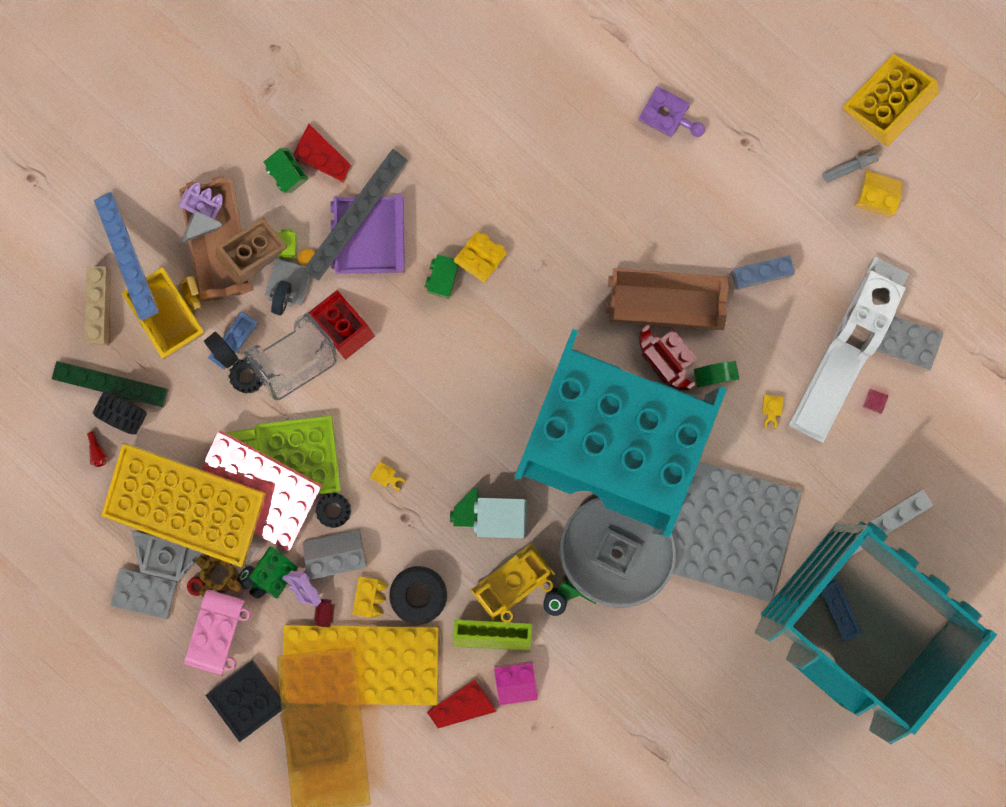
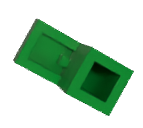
(716, 373)

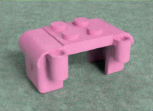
(215, 632)

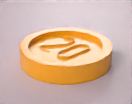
(304, 256)

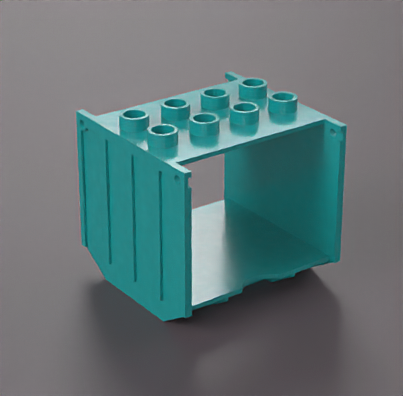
(619, 438)
(929, 676)

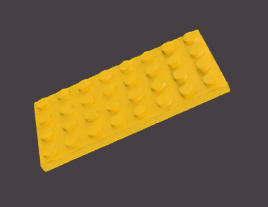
(183, 504)
(392, 661)

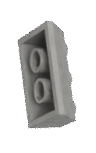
(334, 554)

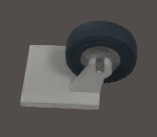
(287, 285)

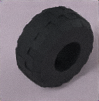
(409, 612)

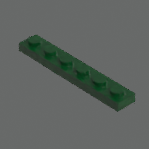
(110, 383)

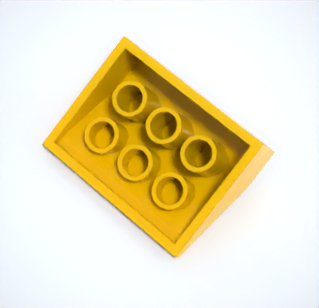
(891, 99)

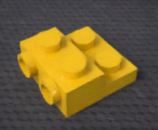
(481, 256)

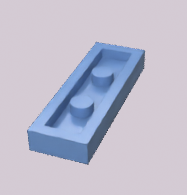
(237, 335)
(840, 611)

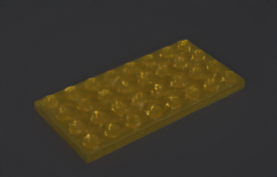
(323, 729)

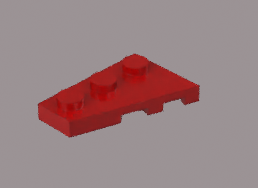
(320, 155)
(461, 706)

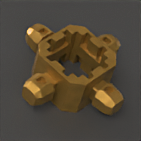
(229, 583)

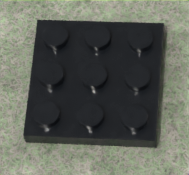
(245, 700)

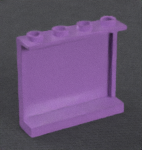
(377, 242)

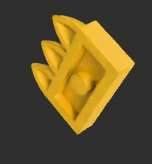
(367, 596)

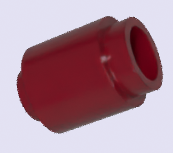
(324, 613)

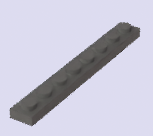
(355, 214)

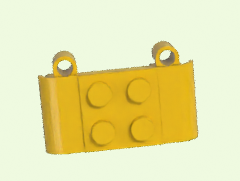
(513, 582)

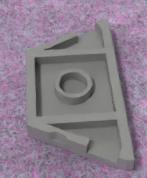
(163, 557)

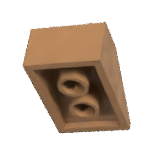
(250, 251)

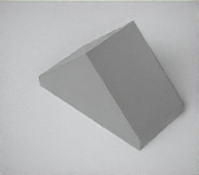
(198, 226)

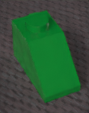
(464, 511)

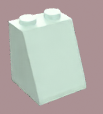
(501, 518)

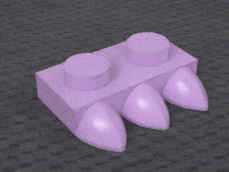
(201, 203)
(302, 587)

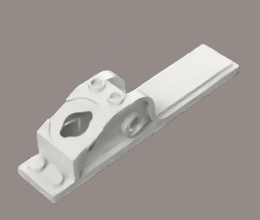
(843, 361)

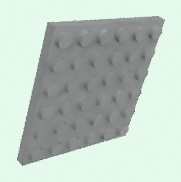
(734, 531)

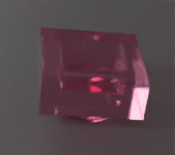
(875, 401)

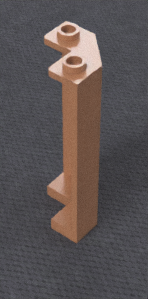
(210, 275)
(667, 299)

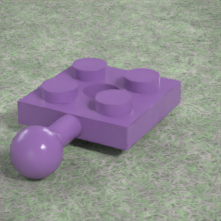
(668, 124)

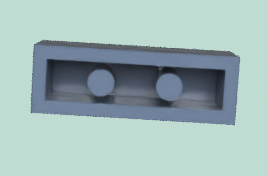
(762, 272)

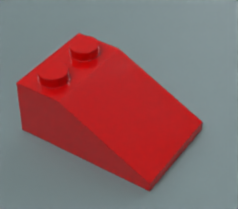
(342, 324)

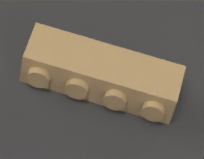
(97, 306)

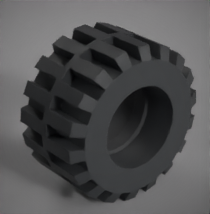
(119, 413)

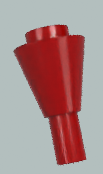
(97, 455)

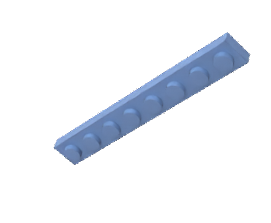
(126, 256)

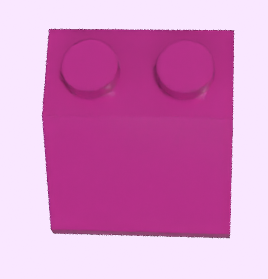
(515, 683)

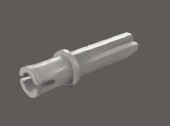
(850, 166)

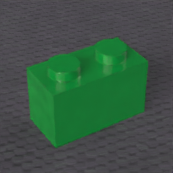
(285, 170)
(442, 276)

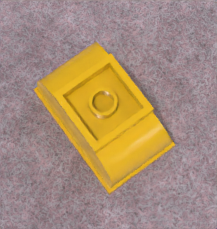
(175, 323)

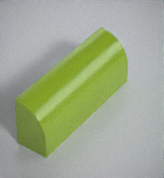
(492, 635)

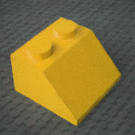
(879, 194)

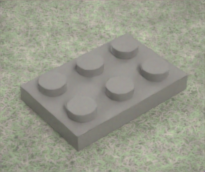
(911, 343)
(144, 593)

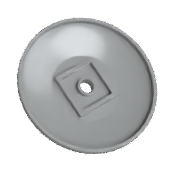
(610, 581)

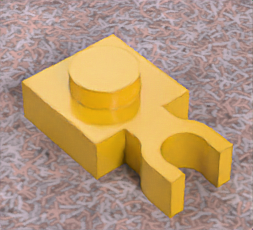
(190, 292)
(772, 407)
(384, 475)

